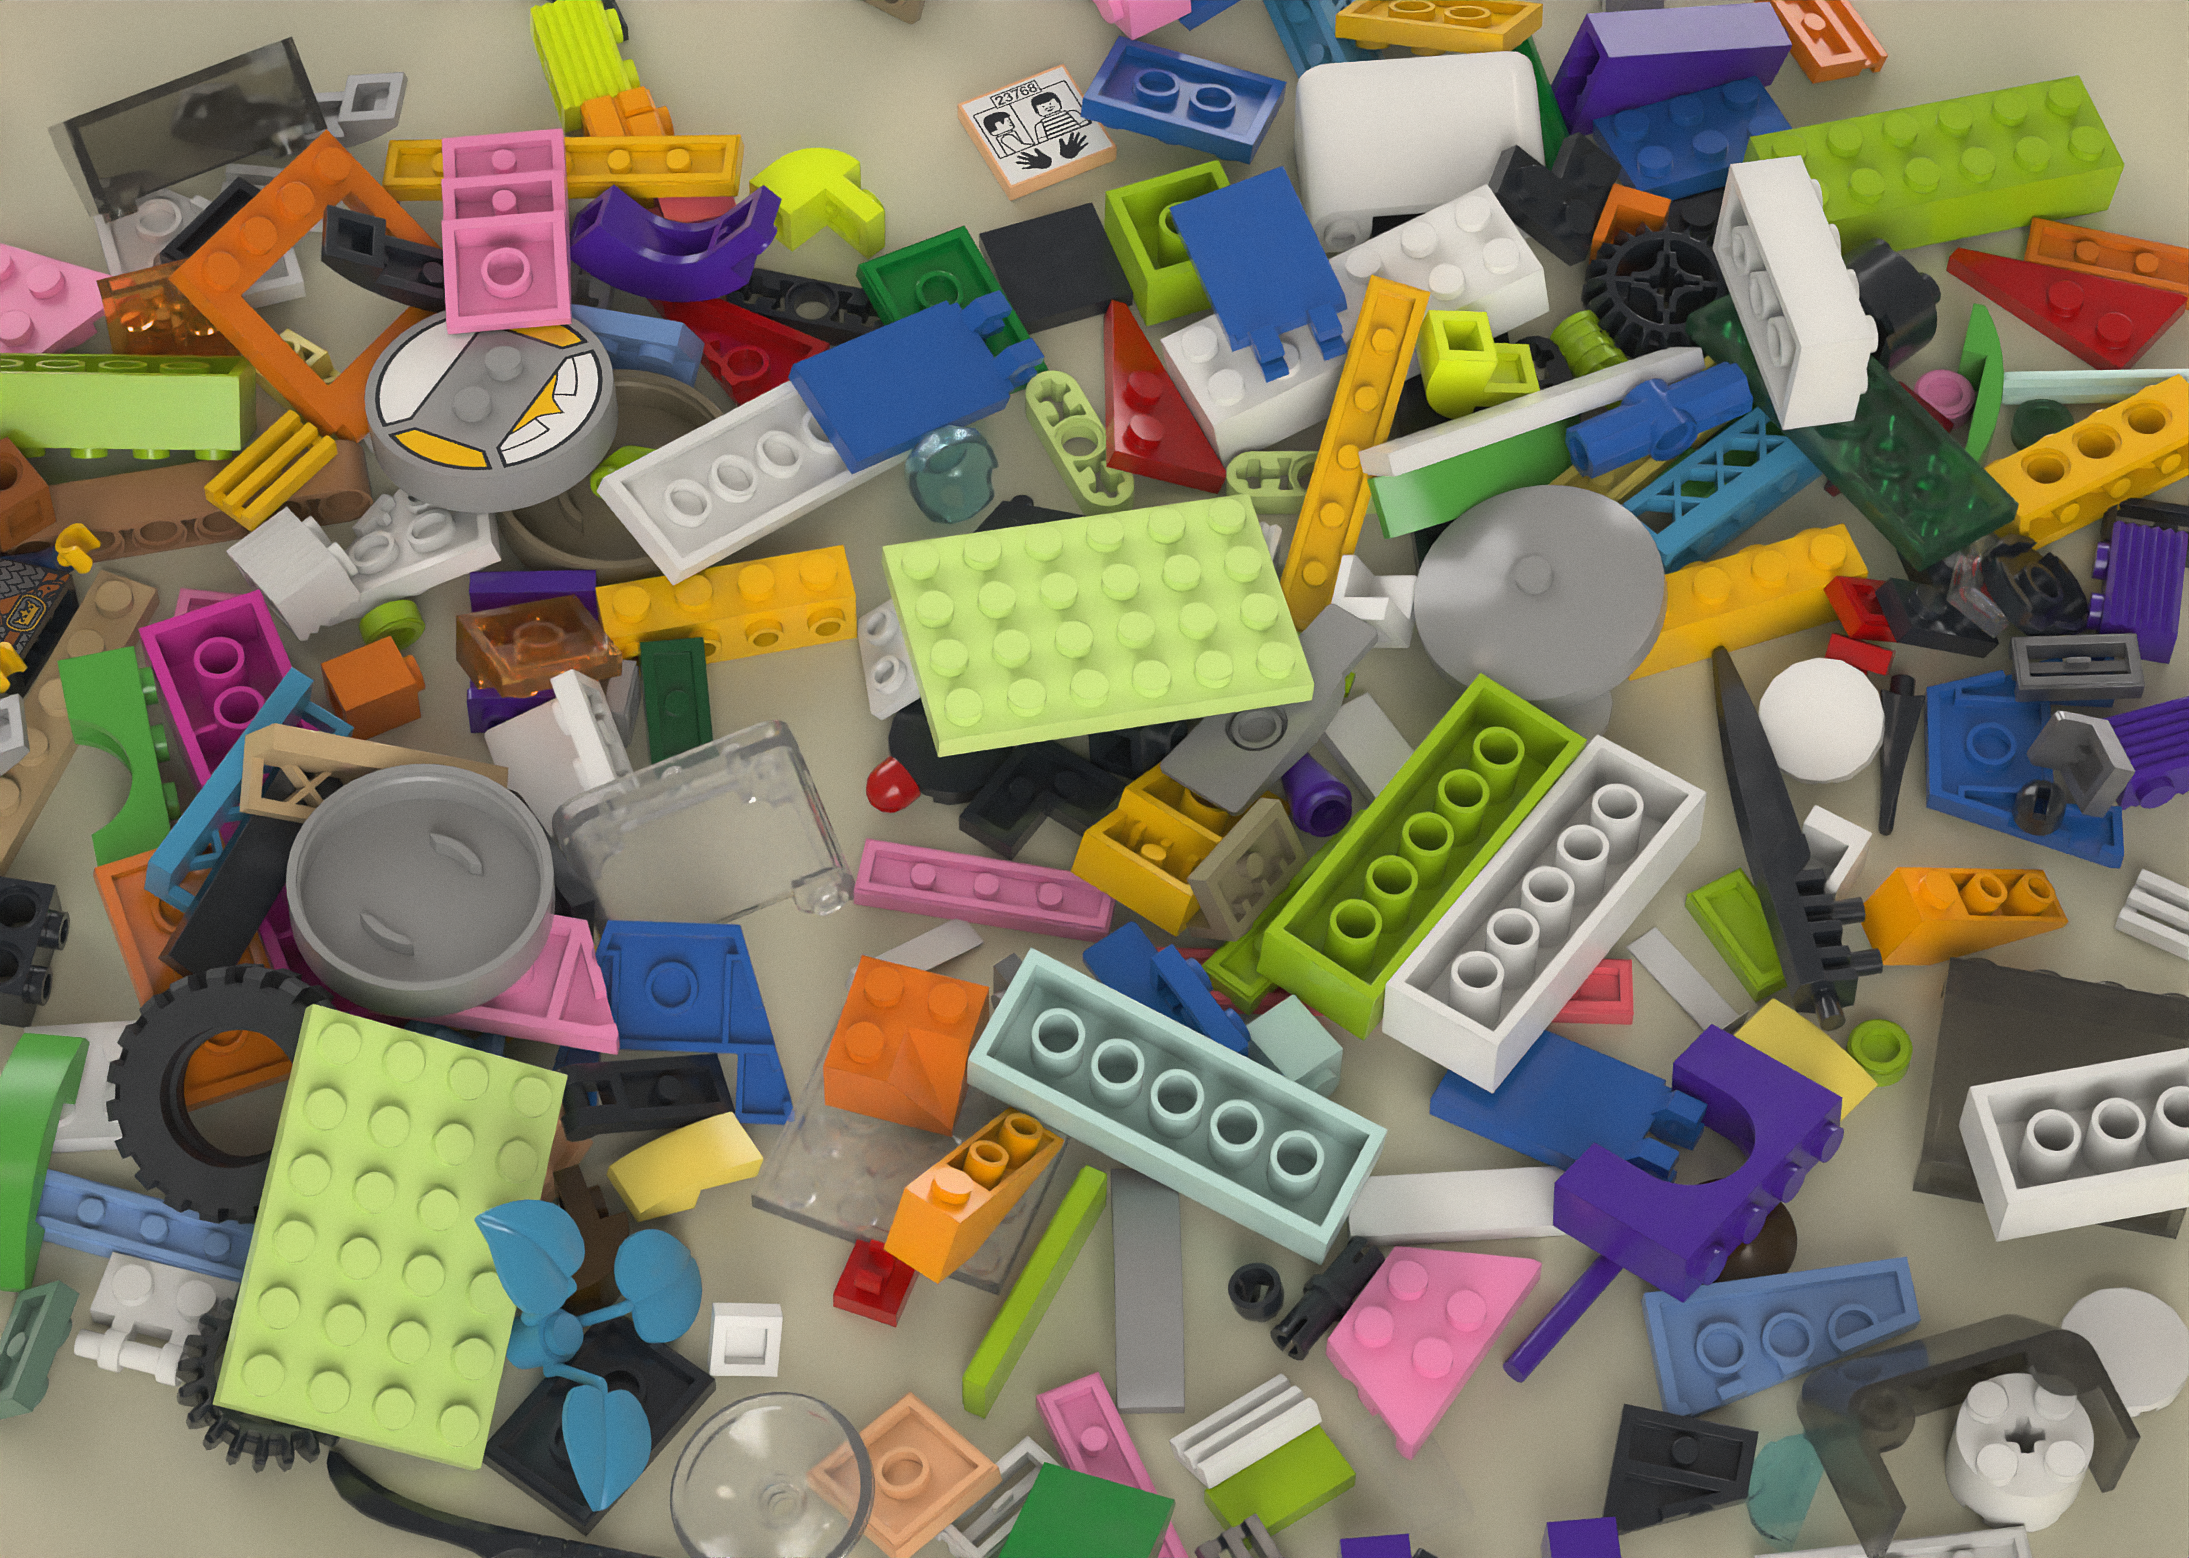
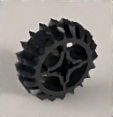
(1626, 284)
(228, 1424)

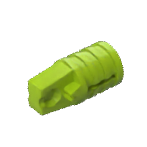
(1586, 347)

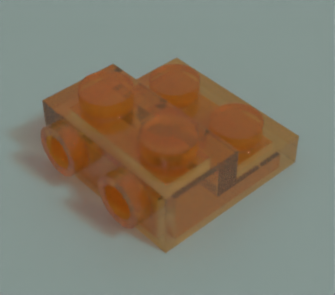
(153, 317)
(531, 643)

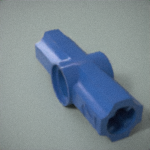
(1659, 419)

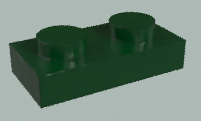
(674, 696)

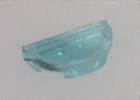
(1783, 1489)

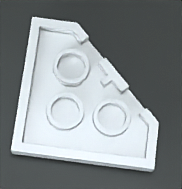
(162, 215)
(413, 547)

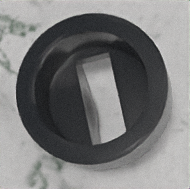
(2025, 802)
(1245, 1291)

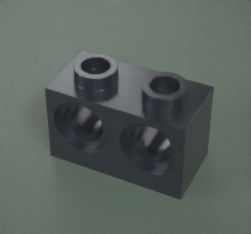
(29, 948)

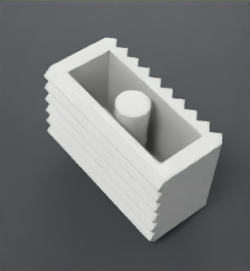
(297, 572)

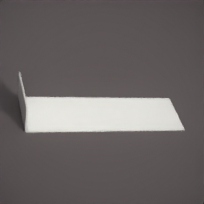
(931, 947)
(1684, 982)

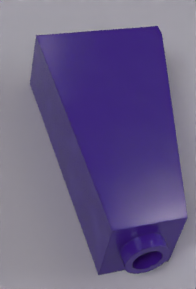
(1664, 53)

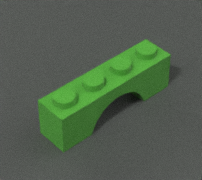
(108, 711)

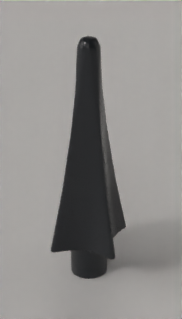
(1901, 720)

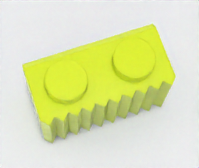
(580, 55)

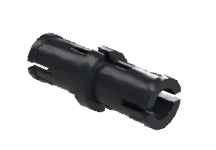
(1327, 1298)

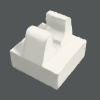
(744, 1339)

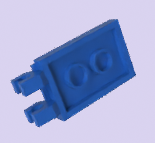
(1262, 268)
(913, 378)
(1569, 1098)

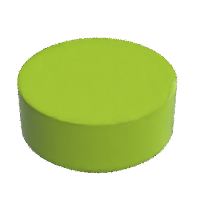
(395, 618)
(1881, 1050)

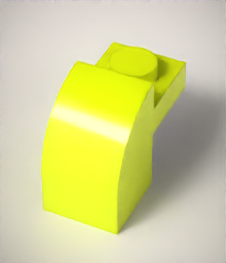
(819, 191)
(1466, 367)

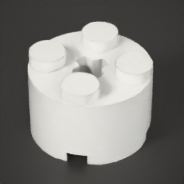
(2018, 1452)

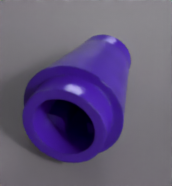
(1316, 798)

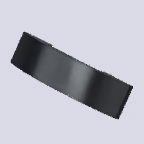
(380, 263)

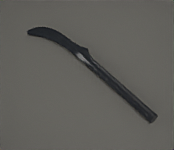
(476, 1536)

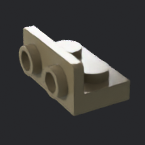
(1245, 872)

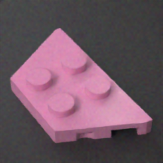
(45, 303)
(554, 1002)
(1425, 1332)

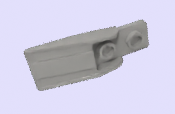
(1243, 753)

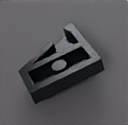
(1675, 1468)

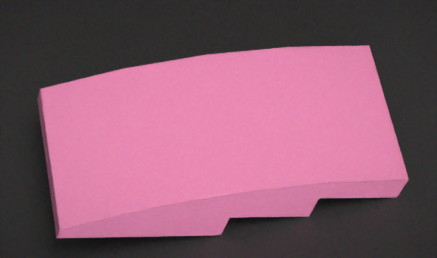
(506, 231)

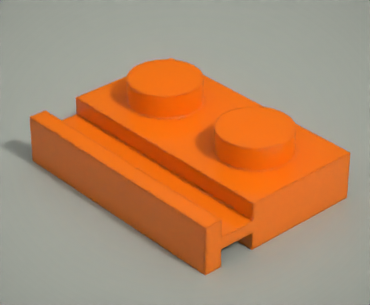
(1828, 38)

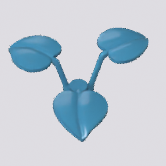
(534, 1256)

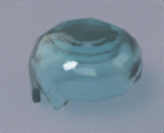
(951, 474)

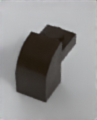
(601, 1240)

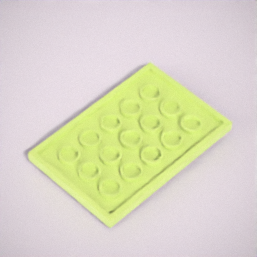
(1095, 624)
(365, 1269)

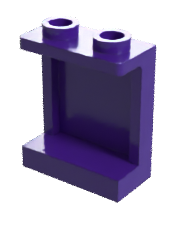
(511, 588)

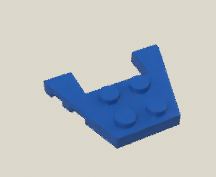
(1980, 762)
(691, 994)

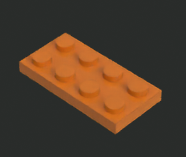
(142, 925)

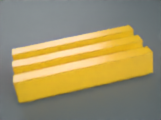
(263, 463)

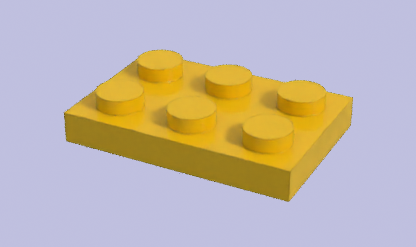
(1439, 25)

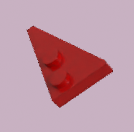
(2086, 314)
(741, 347)
(1145, 415)

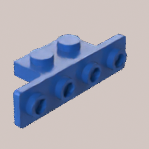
(1165, 984)

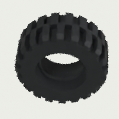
(152, 1077)

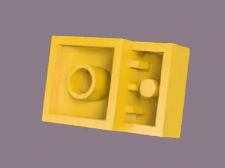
(1152, 847)

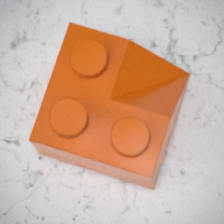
(905, 1045)

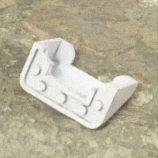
(1406, 135)

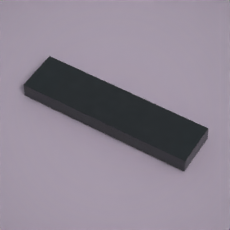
(239, 886)

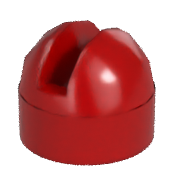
(891, 787)

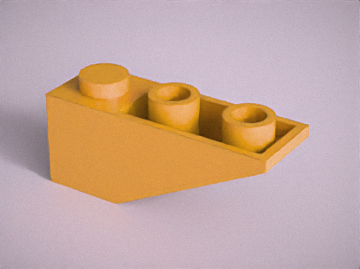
(1954, 912)
(969, 1193)

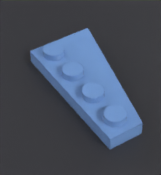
(1771, 1329)

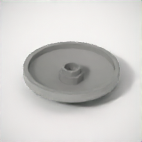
(1542, 595)

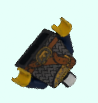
(38, 604)

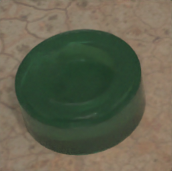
(2037, 419)

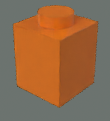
(373, 688)

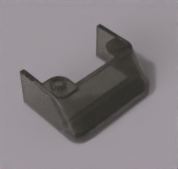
(188, 128)
(1872, 1404)

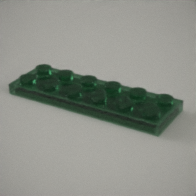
(1886, 461)

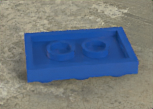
(1183, 100)
(1690, 139)

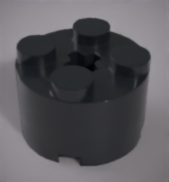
(1896, 298)

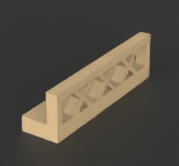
(326, 755)

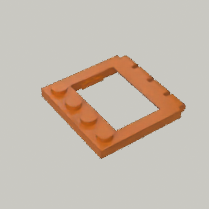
(257, 240)

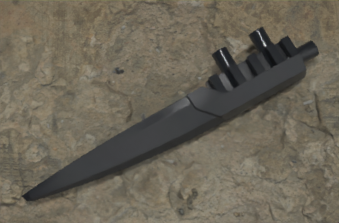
(1797, 911)

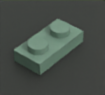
(29, 1344)

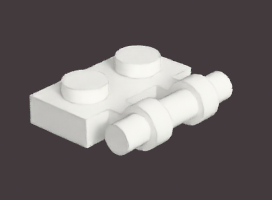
(153, 1302)

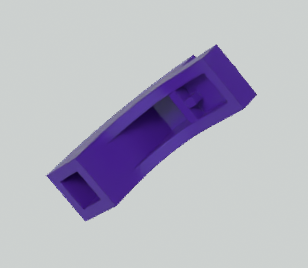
(669, 258)

